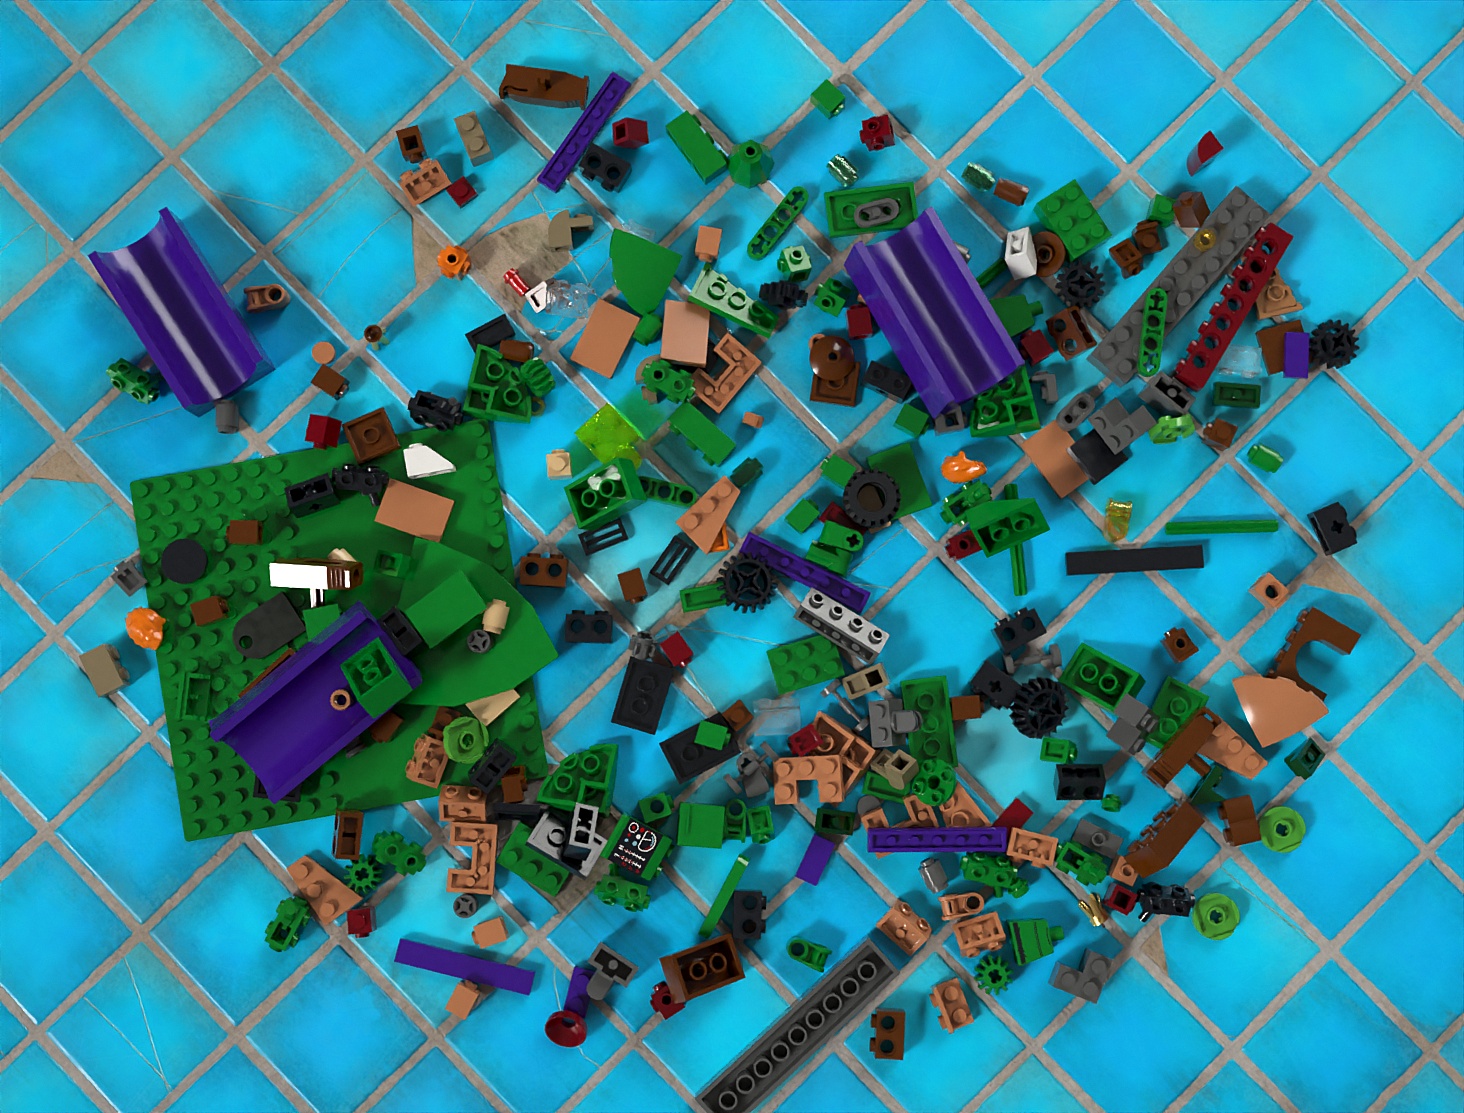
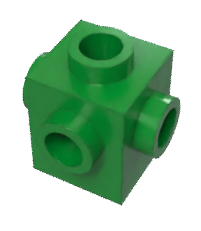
(794, 264)
(832, 296)

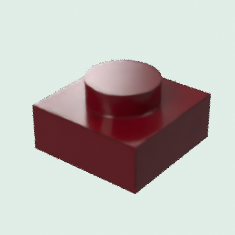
(461, 192)

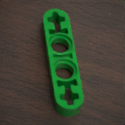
(780, 225)
(1152, 332)
(723, 896)

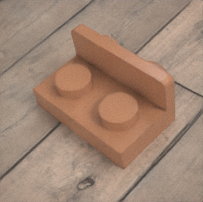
(423, 181)
(427, 761)
(462, 804)
(1032, 847)
(904, 927)
(979, 935)
(952, 1005)

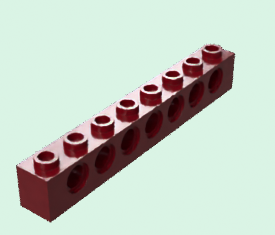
(1277, 242)

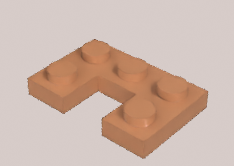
(741, 366)
(824, 768)
(920, 816)
(481, 876)

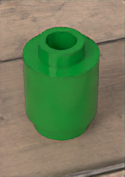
(648, 329)
(1264, 458)

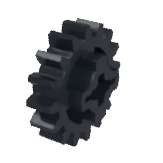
(1089, 284)
(783, 295)
(1343, 345)

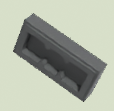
(1097, 838)

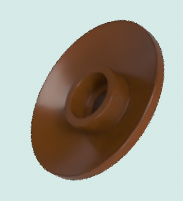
(1049, 242)
(829, 369)

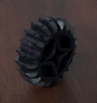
(739, 575)
(1050, 709)

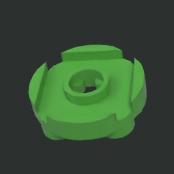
(1169, 428)
(454, 735)
(1292, 835)
(1226, 922)

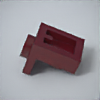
(804, 740)

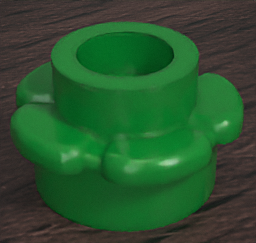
(1111, 803)
(1018, 887)

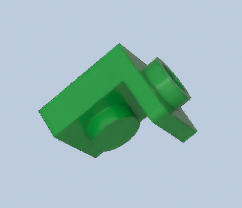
(1058, 751)
(760, 824)

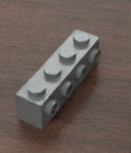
(841, 626)

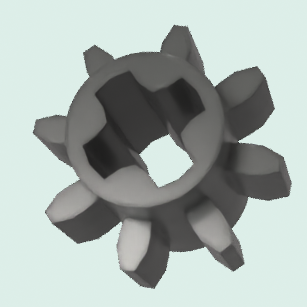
(643, 645)

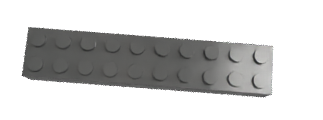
(1183, 281)
(799, 1031)

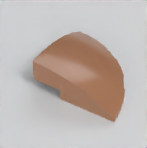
(1277, 707)
(841, 740)

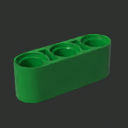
(676, 492)

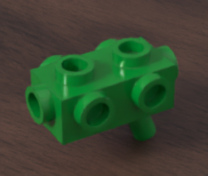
(135, 381)
(673, 384)
(971, 496)
(393, 849)
(1086, 867)
(989, 870)
(616, 890)
(290, 917)

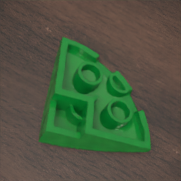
(641, 270)
(496, 389)
(1006, 409)
(583, 779)

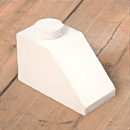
(1021, 254)
(425, 462)

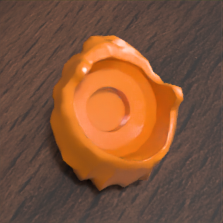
(960, 469)
(145, 627)

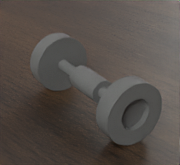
(1054, 655)
(846, 705)
(751, 767)

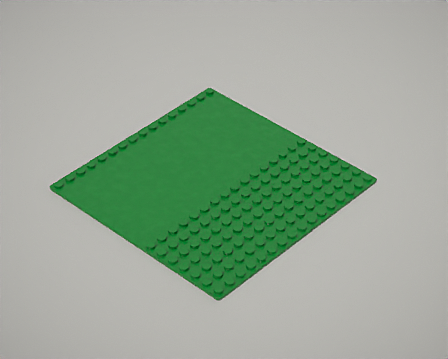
(198, 505)

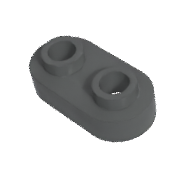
(875, 213)
(1074, 412)

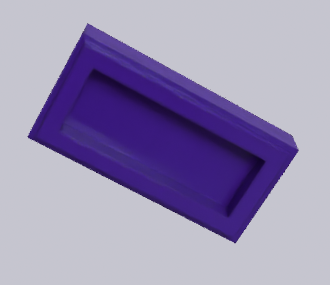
(1296, 355)
(814, 859)

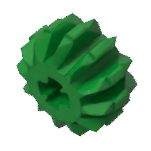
(537, 377)
(366, 882)
(1000, 969)

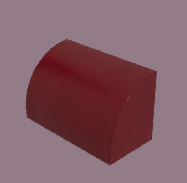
(1203, 153)

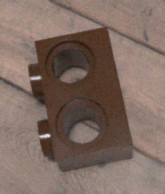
(1075, 330)
(543, 577)
(347, 834)
(893, 1033)

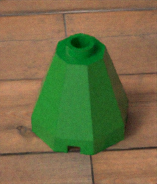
(750, 163)

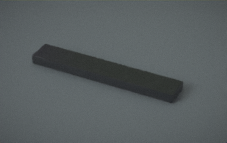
(1134, 560)

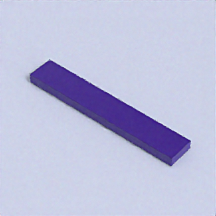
(584, 132)
(806, 572)
(937, 839)
(464, 966)

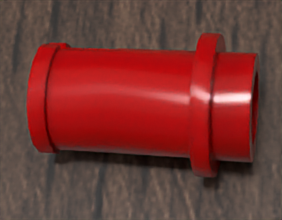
(516, 282)

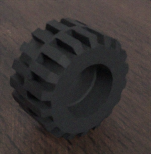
(877, 479)

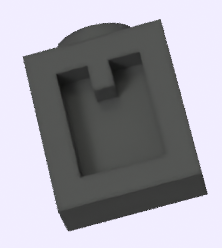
(1049, 388)
(128, 577)

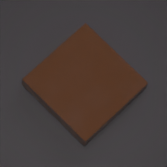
(1272, 345)
(837, 392)
(371, 436)

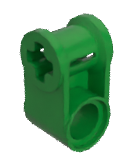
(837, 536)
(735, 822)
(809, 954)

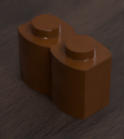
(1239, 820)

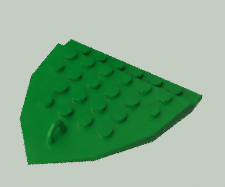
(452, 671)

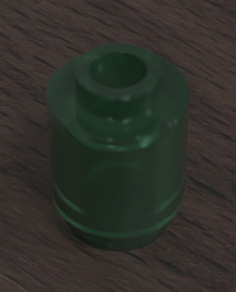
(843, 170)
(979, 177)
(747, 473)

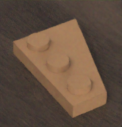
(1275, 297)

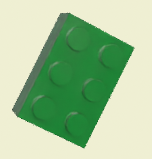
(1074, 220)
(605, 494)

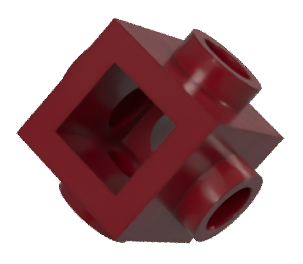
(877, 133)
(666, 1007)

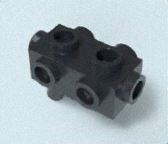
(435, 410)
(366, 480)
(1164, 900)

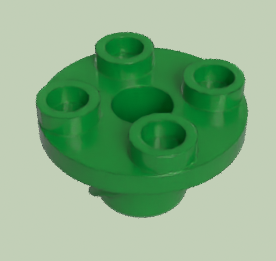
(934, 782)

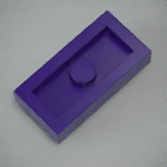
(577, 996)

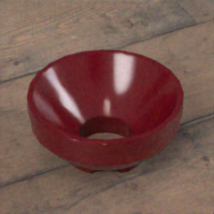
(566, 1033)

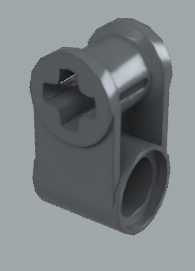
(756, 782)

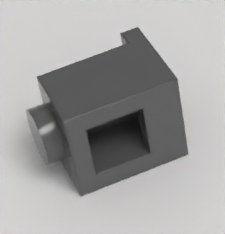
(959, 420)

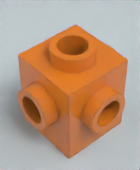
(459, 267)

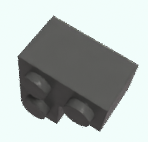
(1118, 427)
(1133, 724)
(1087, 980)

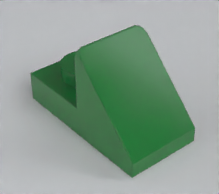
(391, 564)

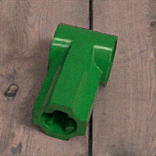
(835, 559)

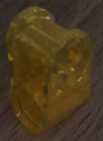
(1116, 515)

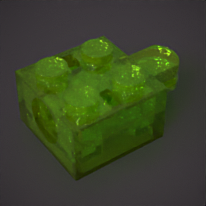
(610, 436)

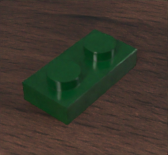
(1236, 395)

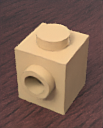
(559, 465)

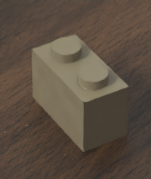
(473, 138)
(105, 670)

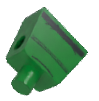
(1032, 938)

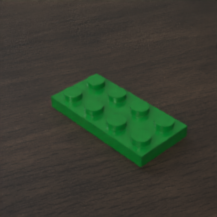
(842, 205)
(936, 735)

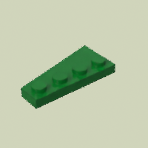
(723, 298)

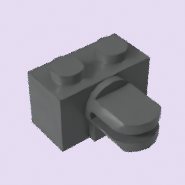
(1167, 395)
(891, 722)
(610, 969)

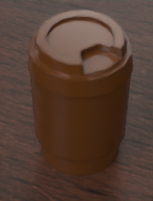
(1011, 191)
(517, 350)

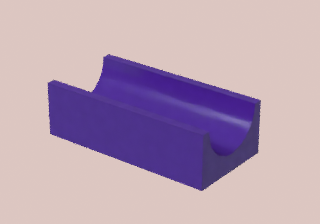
(934, 314)
(183, 315)
(287, 719)

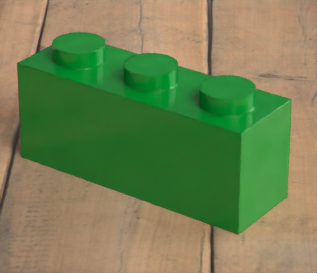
(697, 147)
(701, 434)

